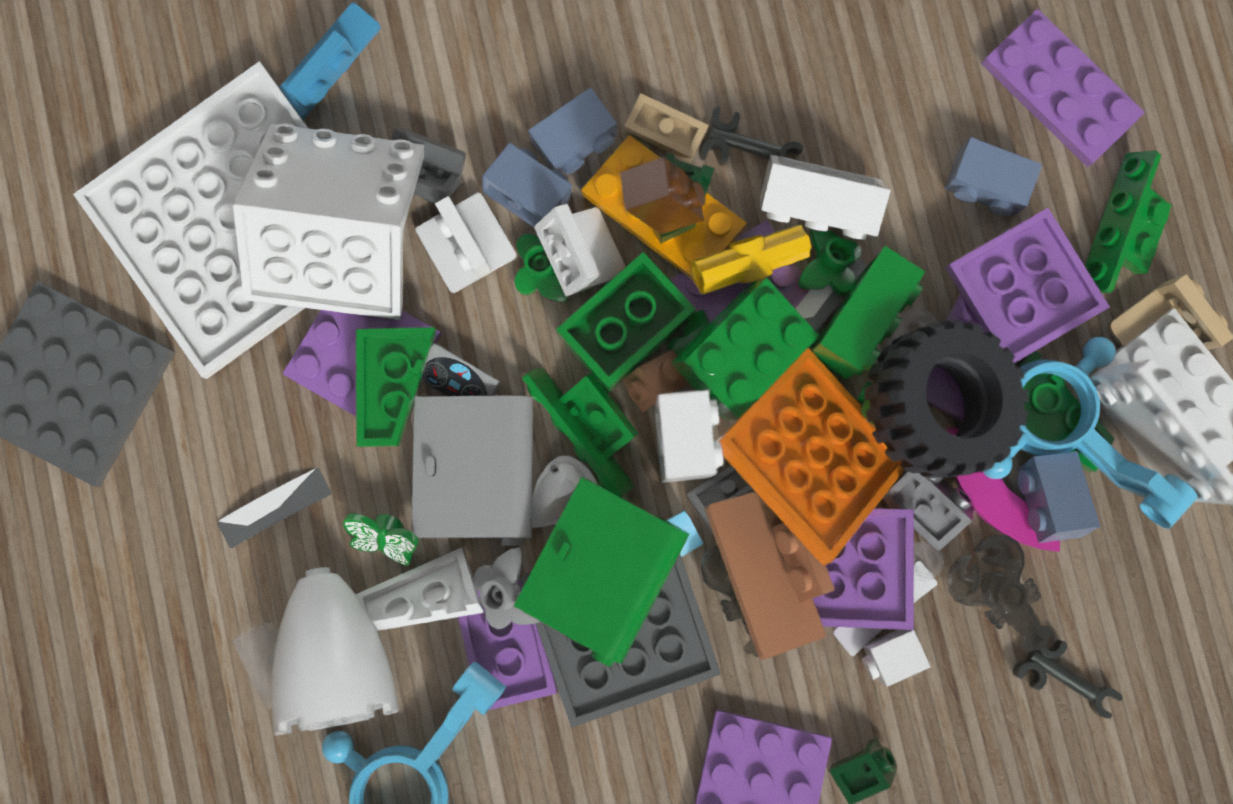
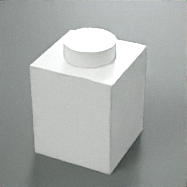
(894, 657)

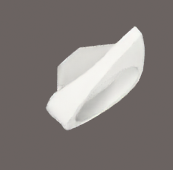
(556, 488)

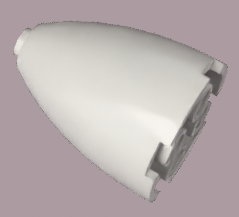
(328, 659)

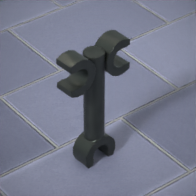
(724, 137)
(1042, 662)

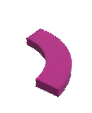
(1001, 507)

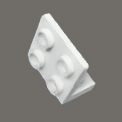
(579, 248)

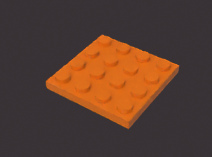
(811, 456)

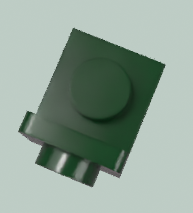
(865, 772)

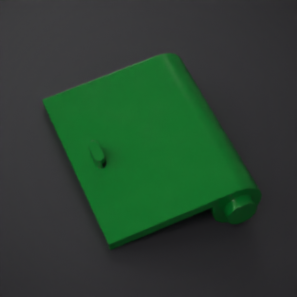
(609, 574)

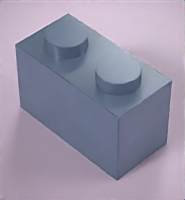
(574, 133)
(993, 177)
(525, 185)
(1057, 497)

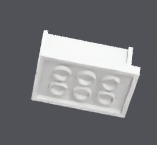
(326, 220)
(1173, 406)

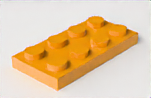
(710, 236)

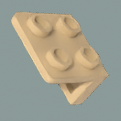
(1187, 299)

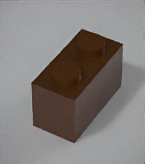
(662, 196)

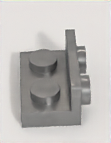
(937, 507)

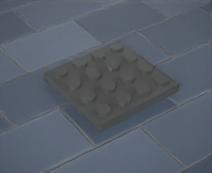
(74, 383)
(664, 657)

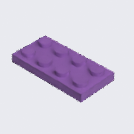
(1062, 88)

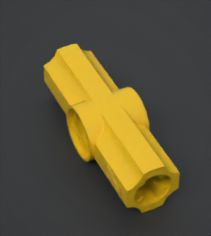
(750, 259)

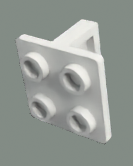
(465, 241)

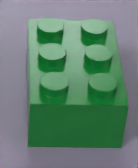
(868, 314)
(625, 322)
(745, 348)

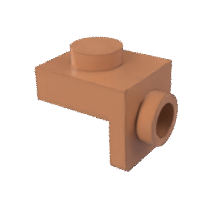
(654, 379)

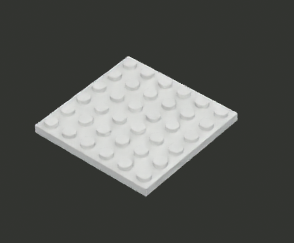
(174, 220)

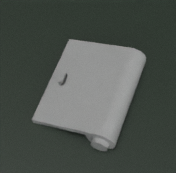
(480, 467)

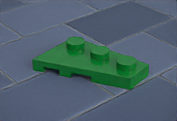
(387, 381)
(1054, 410)

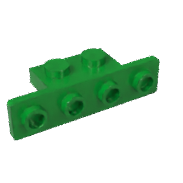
(1129, 223)
(590, 423)

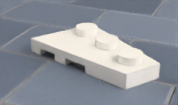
(424, 594)

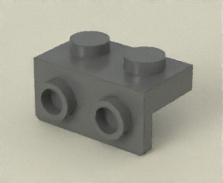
(440, 168)

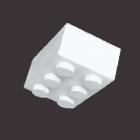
(823, 197)
(686, 436)

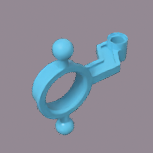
(1164, 497)
(477, 691)

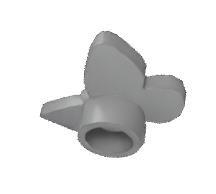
(500, 590)

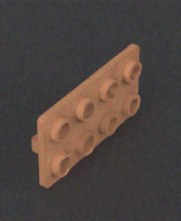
(769, 574)

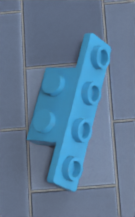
(329, 59)

